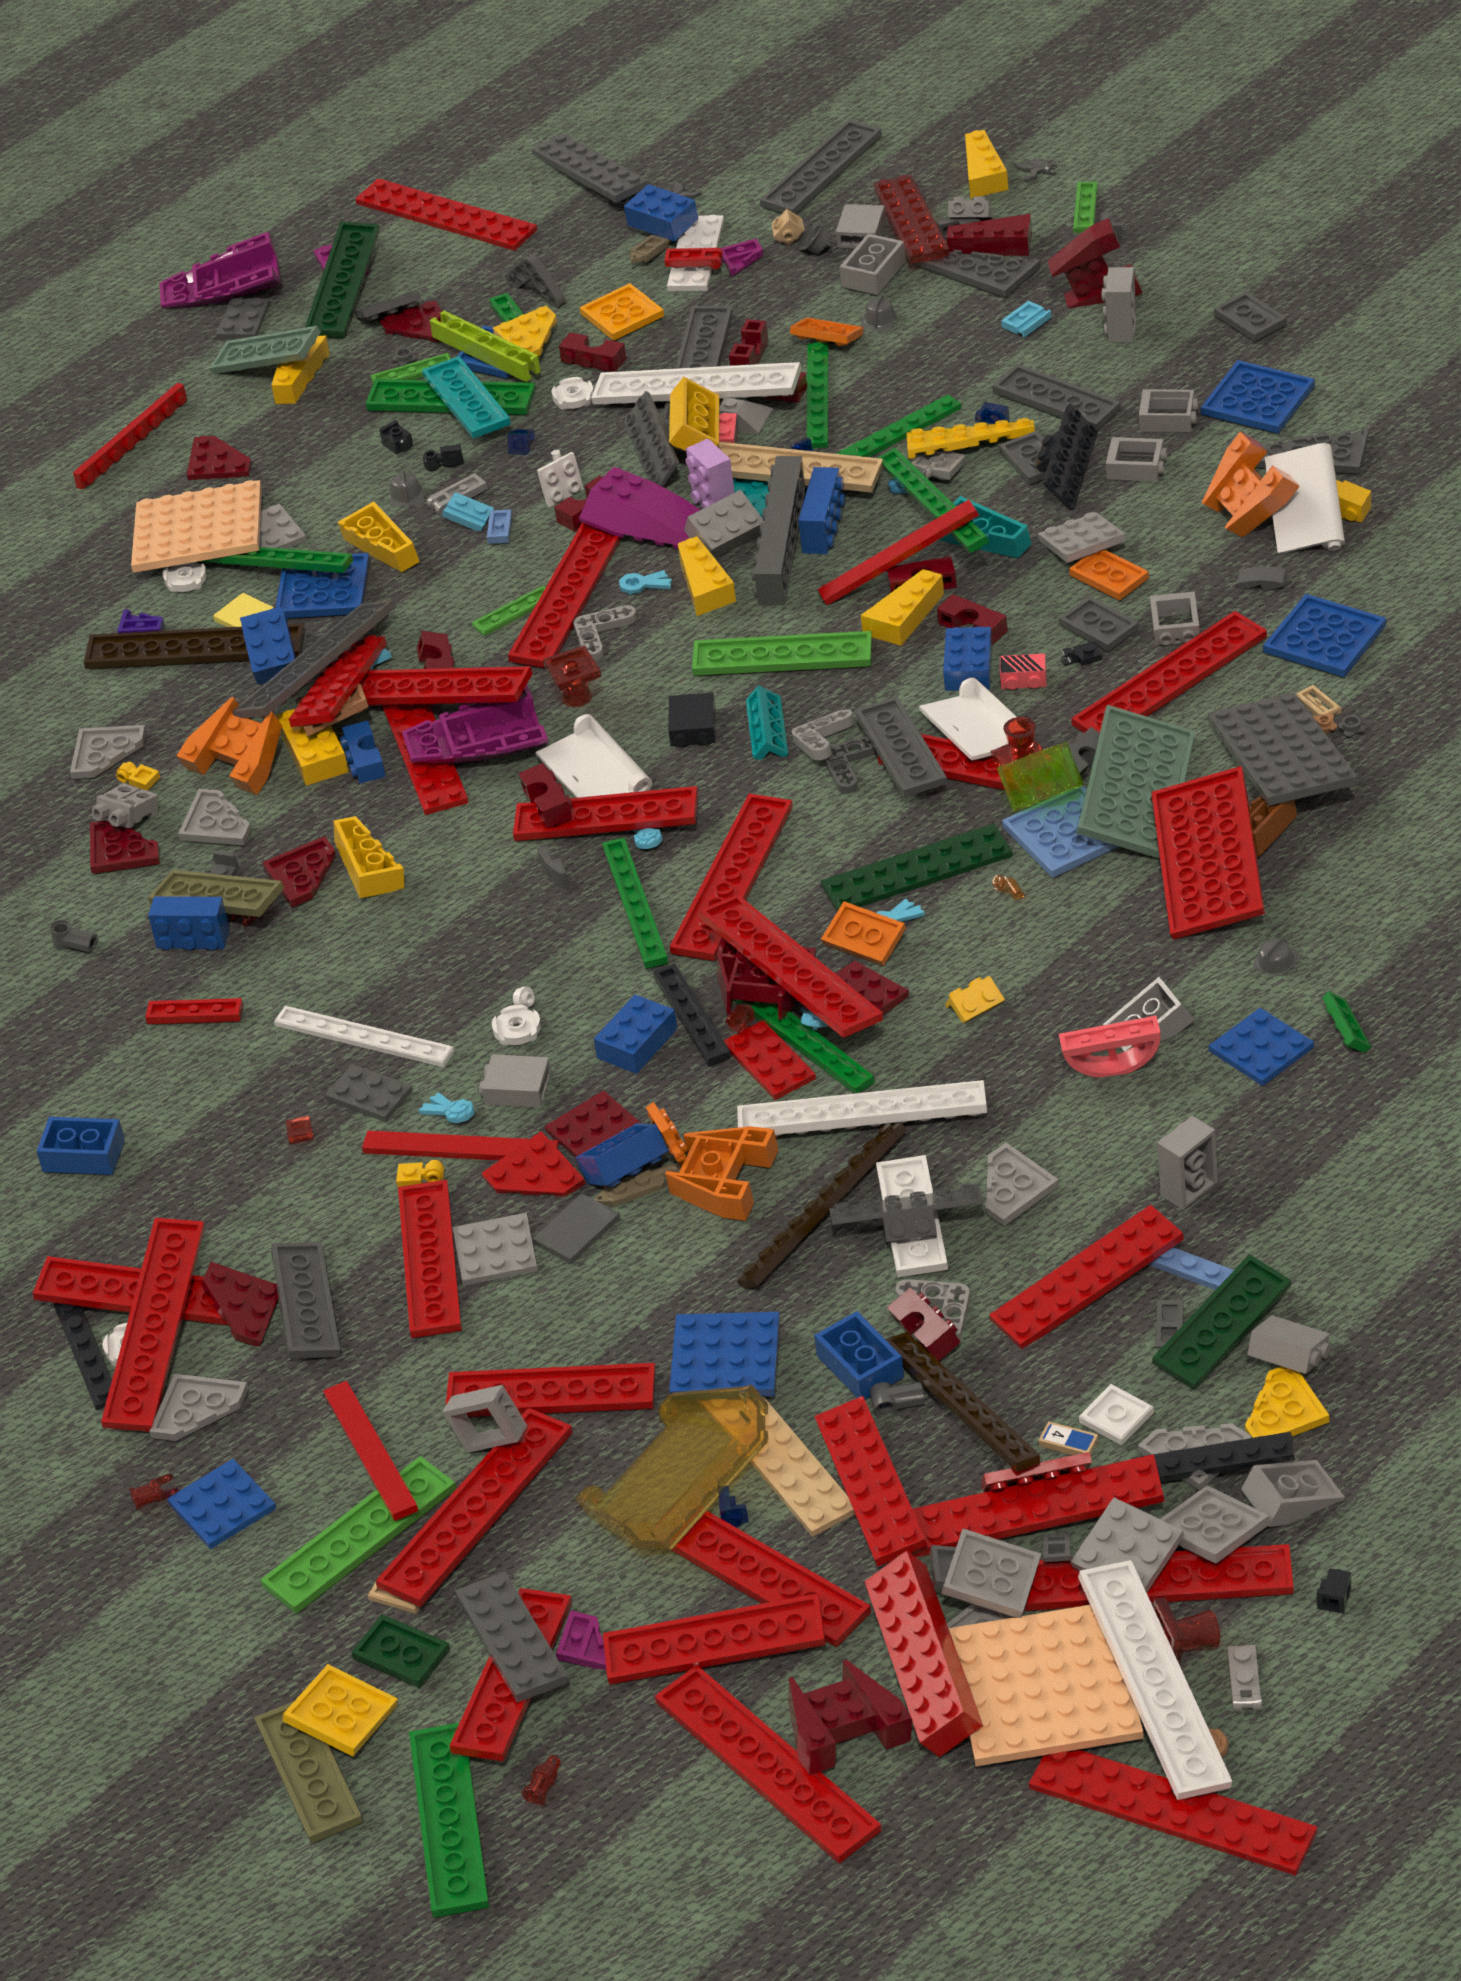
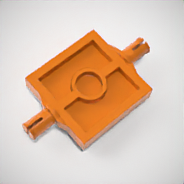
(668, 1132)

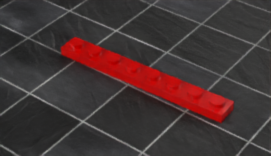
(129, 436)

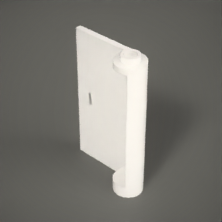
(1314, 509)
(971, 720)
(593, 762)

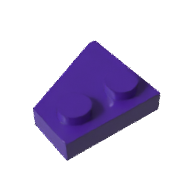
(139, 623)

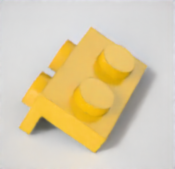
(975, 999)

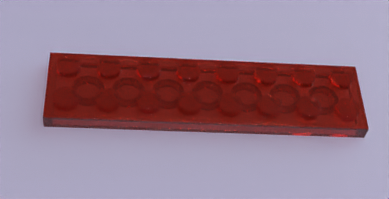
(911, 219)

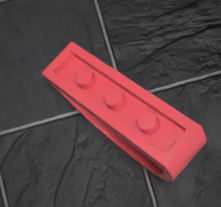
(1141, 1033)

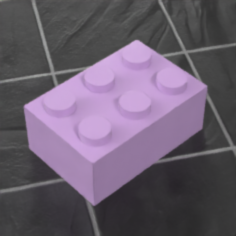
(709, 473)

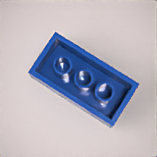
(821, 510)

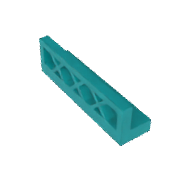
(760, 723)

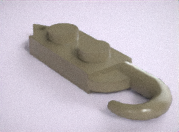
(648, 248)
(635, 1186)

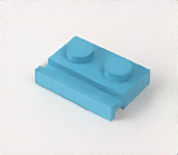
(1026, 318)
(467, 512)

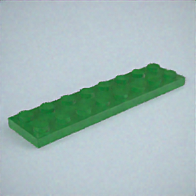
(420, 396)
(448, 1823)

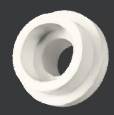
(524, 996)

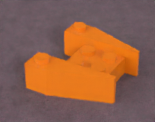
(1244, 490)
(235, 741)
(713, 1165)

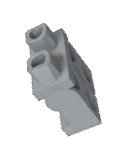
(125, 807)

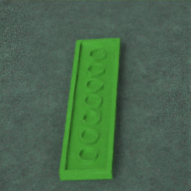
(782, 653)
(353, 1539)

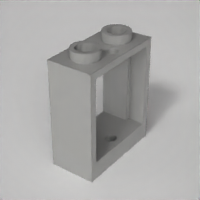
(1167, 399)
(1135, 469)
(1174, 605)
(496, 1400)

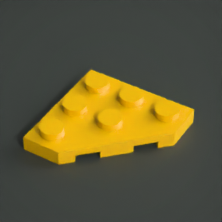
(529, 329)
(1285, 1406)

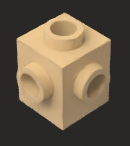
(787, 227)

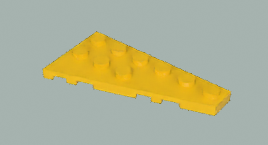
(963, 436)

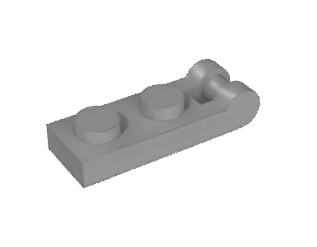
(468, 487)
(1244, 1677)

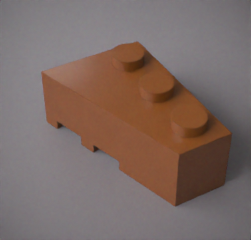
(1270, 821)

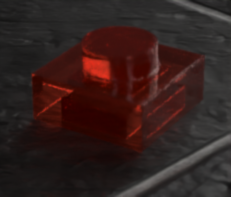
(299, 1129)

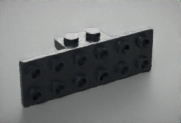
(1067, 456)

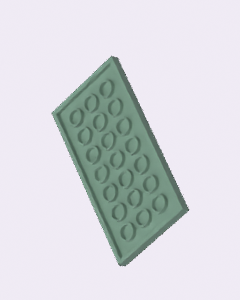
(1128, 764)

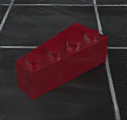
(997, 236)

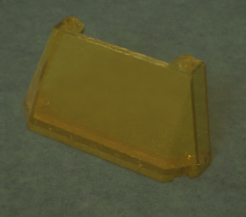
(677, 1477)

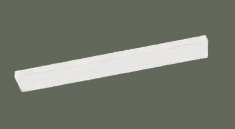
(364, 1036)

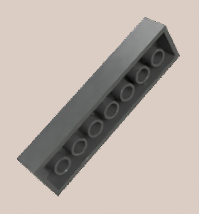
(779, 530)

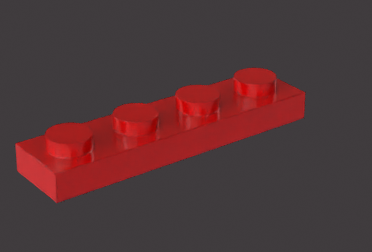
(194, 1011)

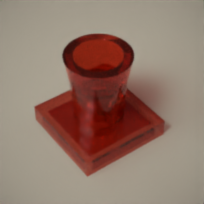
(571, 675)
(1020, 741)
(1189, 1632)

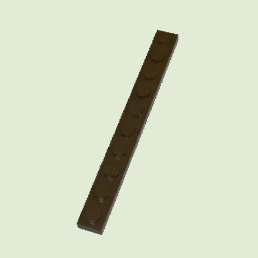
(818, 1208)
(964, 1403)

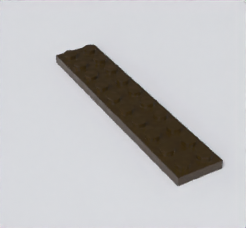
(173, 647)

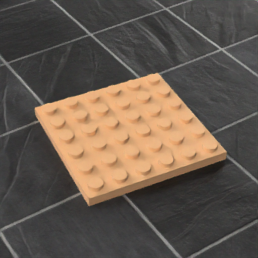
(197, 526)
(1044, 1686)

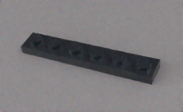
(691, 1014)
(85, 1352)
(1224, 1456)

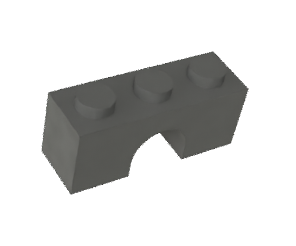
(1084, 749)

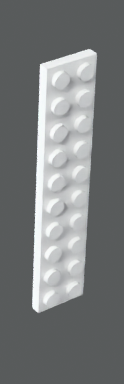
(723, 380)
(866, 1108)
(1155, 1680)

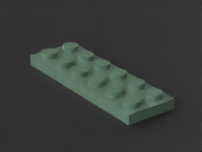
(265, 350)

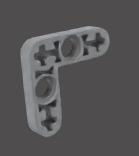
(592, 630)
(811, 735)
(946, 1298)

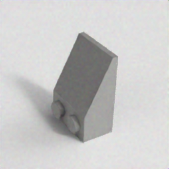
(1159, 1002)
(1290, 1490)

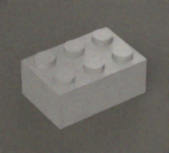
(872, 264)
(1119, 304)
(725, 524)
(1187, 1162)

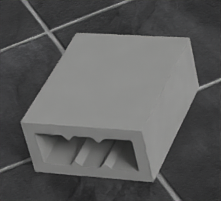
(858, 222)
(515, 1080)
(1289, 1344)

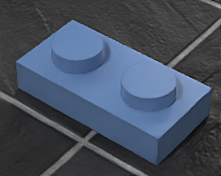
(499, 526)

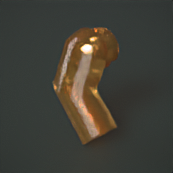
(1008, 885)

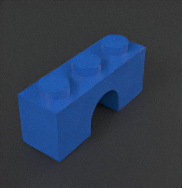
(362, 752)

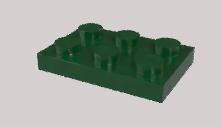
(400, 1650)

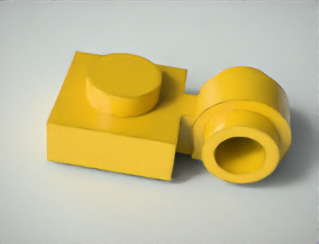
(140, 777)
(415, 1173)

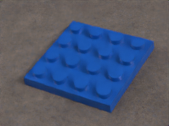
(1257, 396)
(323, 593)
(1324, 635)
(725, 1351)

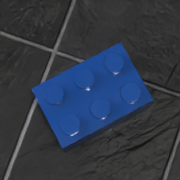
(661, 212)
(268, 643)
(967, 656)
(189, 922)
(635, 1034)
(80, 1145)
(622, 1155)
(858, 1355)

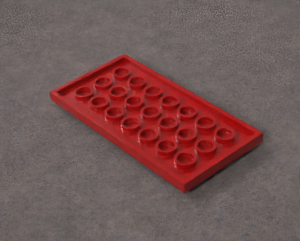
(1207, 853)

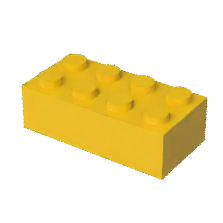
(693, 415)
(314, 755)

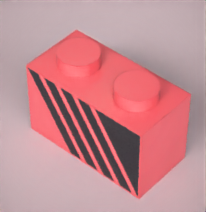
(728, 428)
(1023, 671)

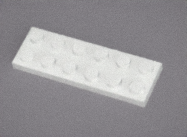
(702, 234)
(915, 1254)

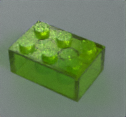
(1040, 776)

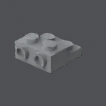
(977, 209)

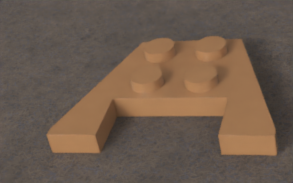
(354, 705)

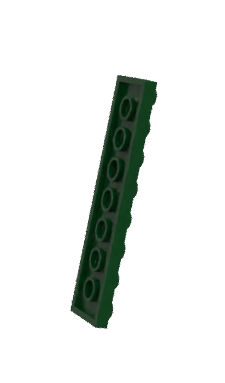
(343, 278)
(917, 867)

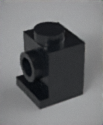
(395, 437)
(1334, 1591)

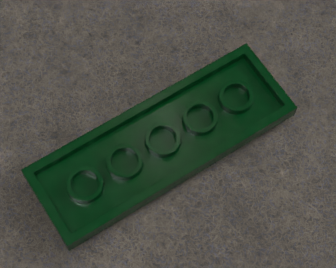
(1221, 1322)

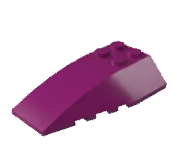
(236, 273)
(638, 508)
(477, 732)

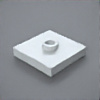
(1116, 1414)

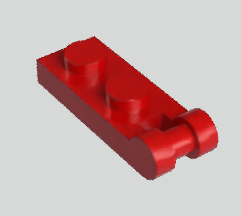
(693, 257)

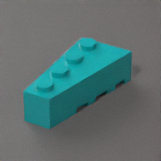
(1003, 533)

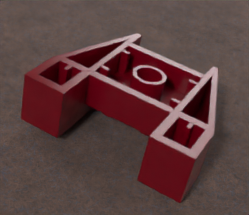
(1086, 266)
(747, 982)
(844, 1712)

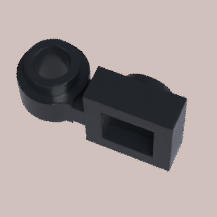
(449, 456)

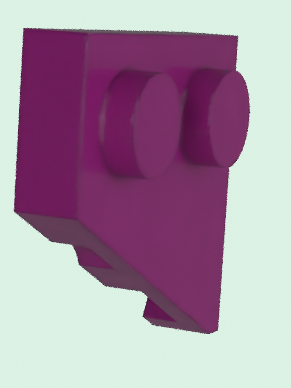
(741, 255)
(582, 1642)

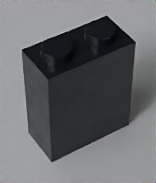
(692, 719)

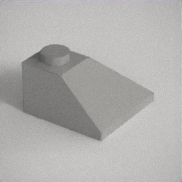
(750, 415)

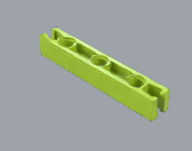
(485, 346)

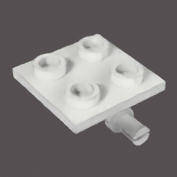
(560, 478)

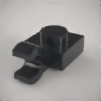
(1084, 654)

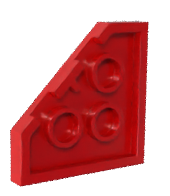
(534, 1170)

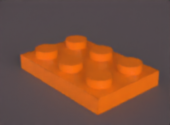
(826, 331)
(1109, 573)
(863, 933)

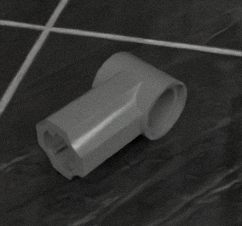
(65, 936)
(889, 1399)

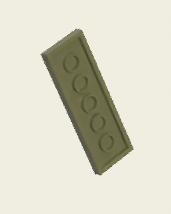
(239, 894)
(309, 1777)

